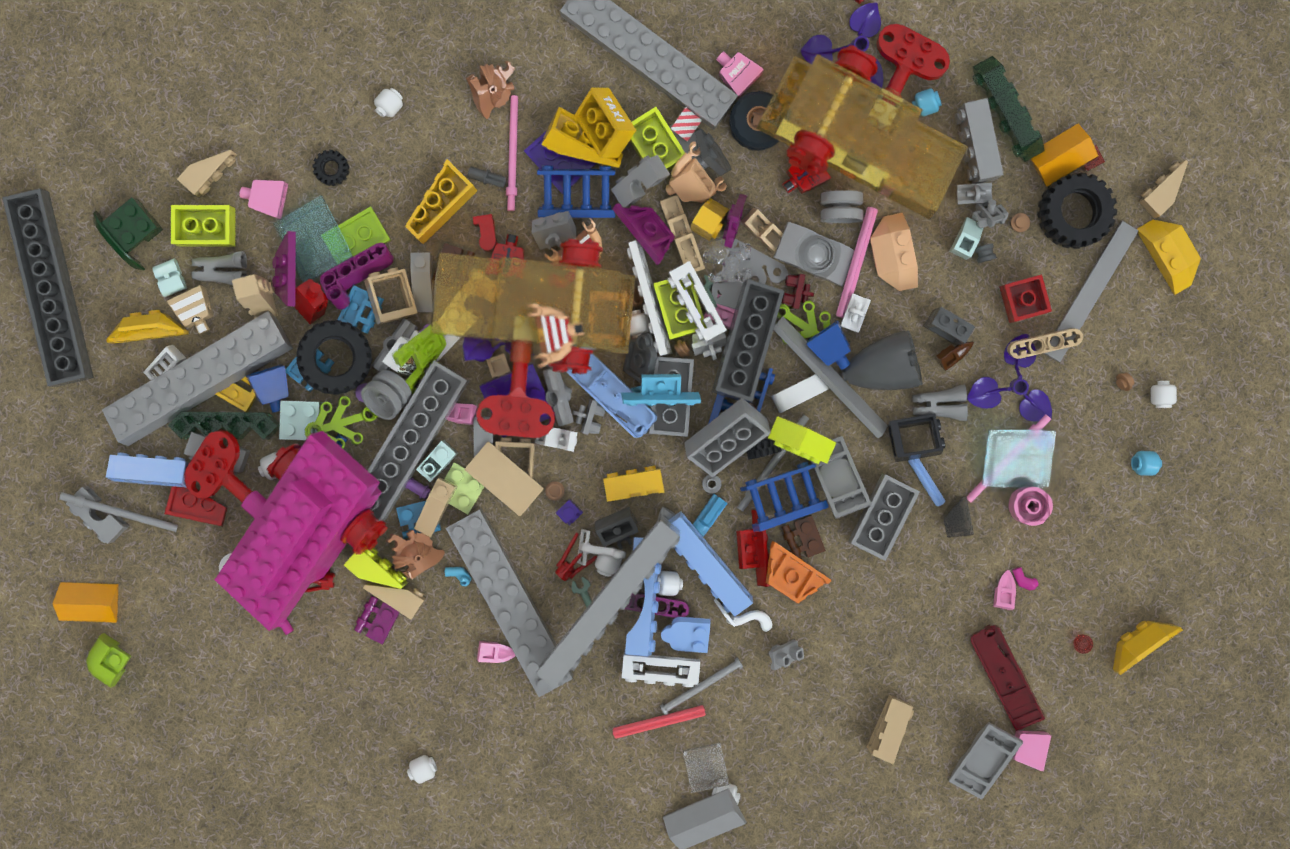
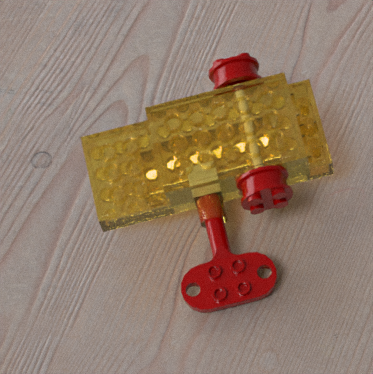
(866, 131)
(490, 303)

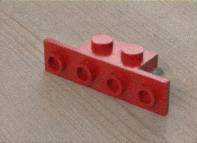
(753, 551)

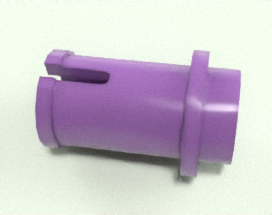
(418, 488)

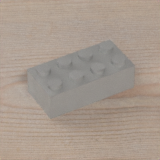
(980, 138)
(673, 419)
(727, 437)
(884, 519)

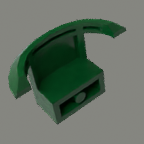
(127, 229)

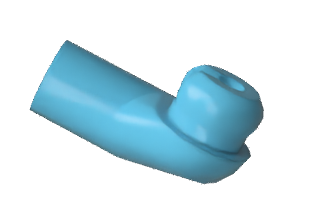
(460, 573)

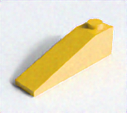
(569, 139)

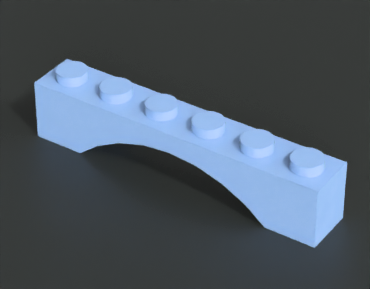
(640, 638)

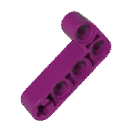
(352, 272)
(635, 607)

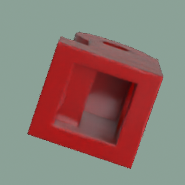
(487, 230)

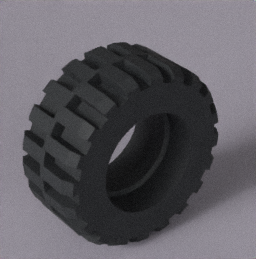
(1100, 201)
(340, 331)

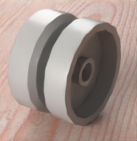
(841, 206)
(386, 394)

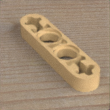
(1044, 340)

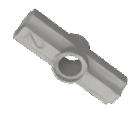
(404, 329)
(558, 397)

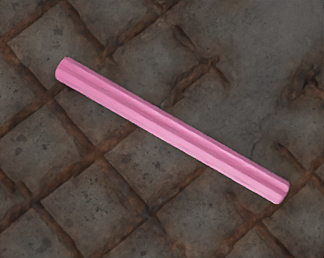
(857, 260)

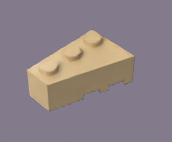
(256, 294)
(890, 729)

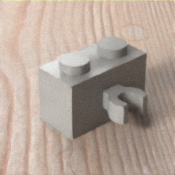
(553, 230)

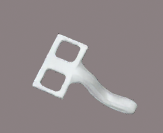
(587, 548)
(762, 617)

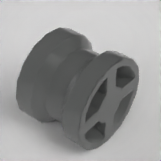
(985, 253)

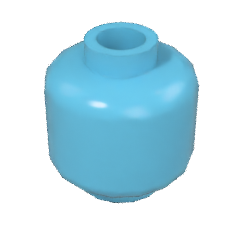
(928, 101)
(1146, 463)

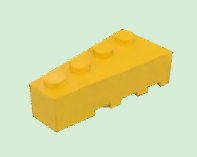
(440, 202)

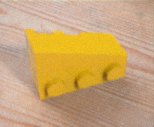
(633, 483)

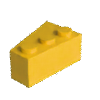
(709, 219)

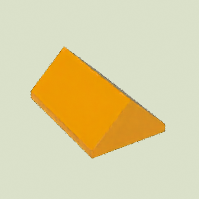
(1064, 154)
(86, 602)

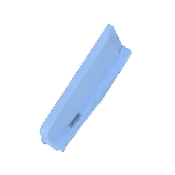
(607, 390)

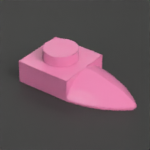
(462, 414)
(1005, 592)
(494, 652)

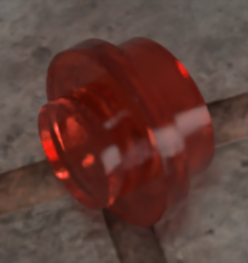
(1083, 644)

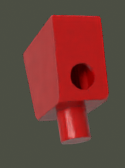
(310, 301)

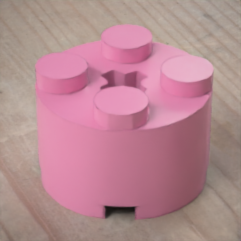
(1040, 510)

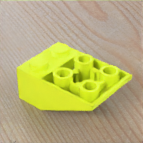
(375, 569)

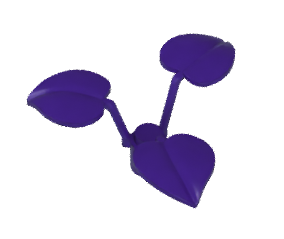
(863, 20)
(481, 349)
(986, 393)

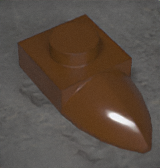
(952, 354)

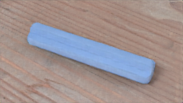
(927, 482)

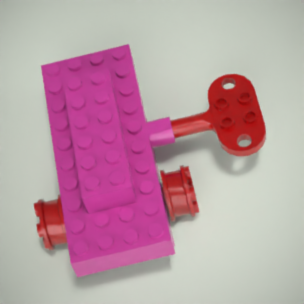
(299, 529)

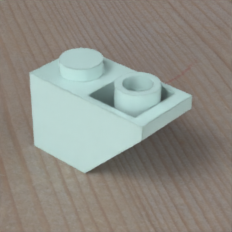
(967, 239)
(437, 461)

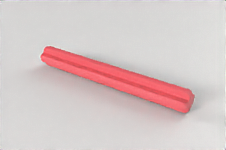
(657, 722)

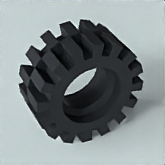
(328, 156)
(763, 448)

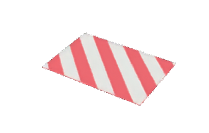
(686, 124)

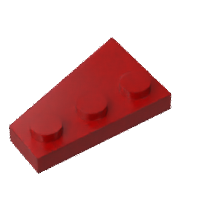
(187, 506)

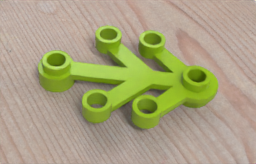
(810, 329)
(337, 424)

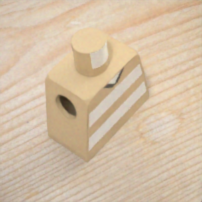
(193, 308)

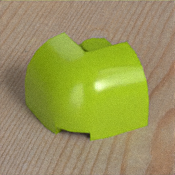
(107, 660)

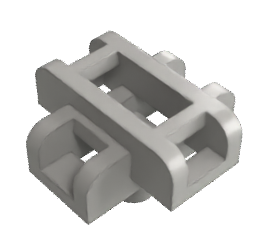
(984, 215)

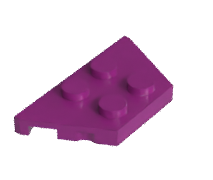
(734, 218)
(647, 229)
(285, 268)

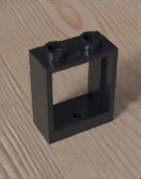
(896, 442)

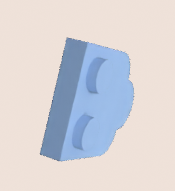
(687, 634)

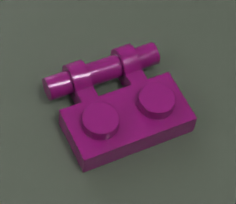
(382, 623)

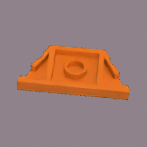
(792, 575)

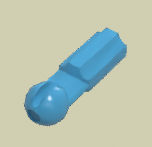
(709, 514)

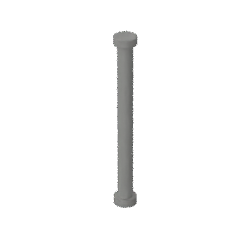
(701, 686)

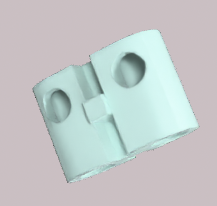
(169, 277)

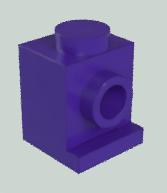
(569, 512)

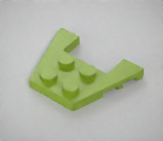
(424, 350)

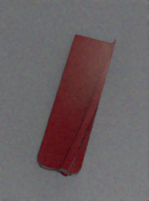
(1007, 677)

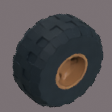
(745, 119)

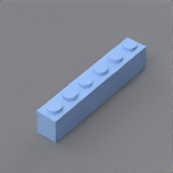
(710, 567)

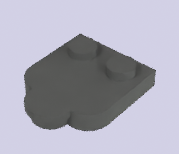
(712, 153)
(640, 357)

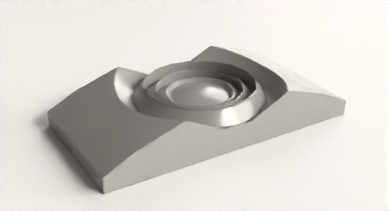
(814, 253)
(842, 482)
(985, 760)

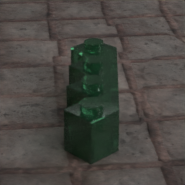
(1013, 117)
(234, 422)

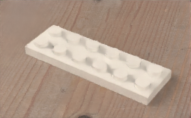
(651, 304)

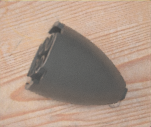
(886, 364)

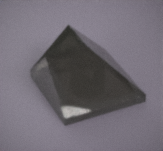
(957, 517)

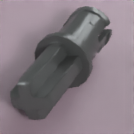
(486, 177)

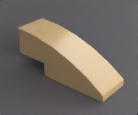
(762, 229)

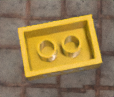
(605, 122)

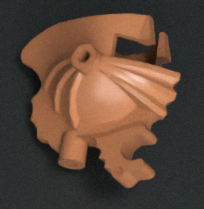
(491, 88)
(415, 553)

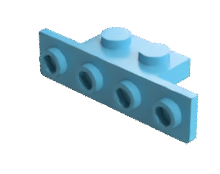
(660, 390)

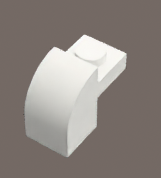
(559, 439)

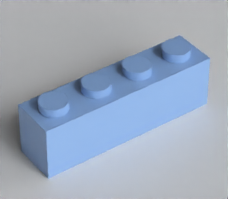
(147, 470)

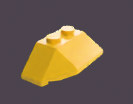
(1171, 252)
(145, 327)
(1142, 642)

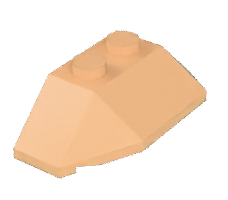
(895, 253)

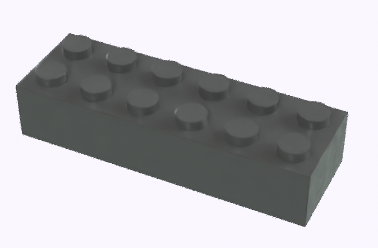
(748, 341)

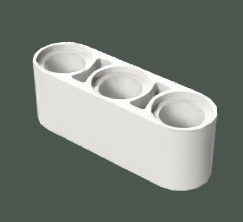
(799, 393)

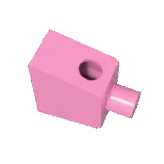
(266, 197)
(1034, 748)

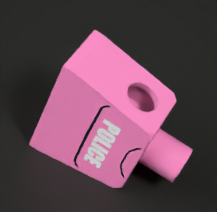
(738, 72)

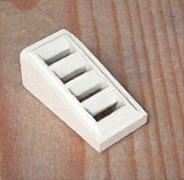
(171, 354)

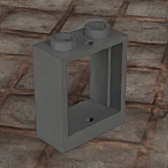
(942, 323)

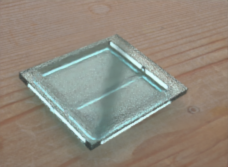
(317, 238)
(1018, 458)

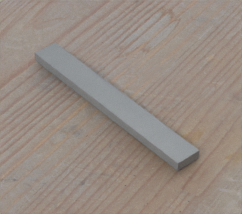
(1094, 285)
(830, 378)

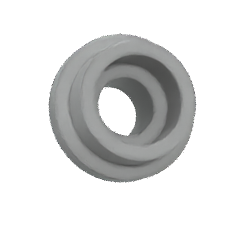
(708, 489)

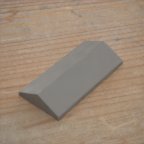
(703, 819)

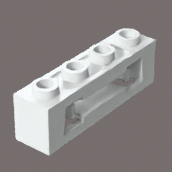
(693, 315)
(667, 678)

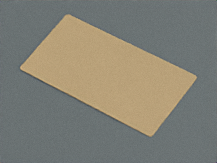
(504, 479)

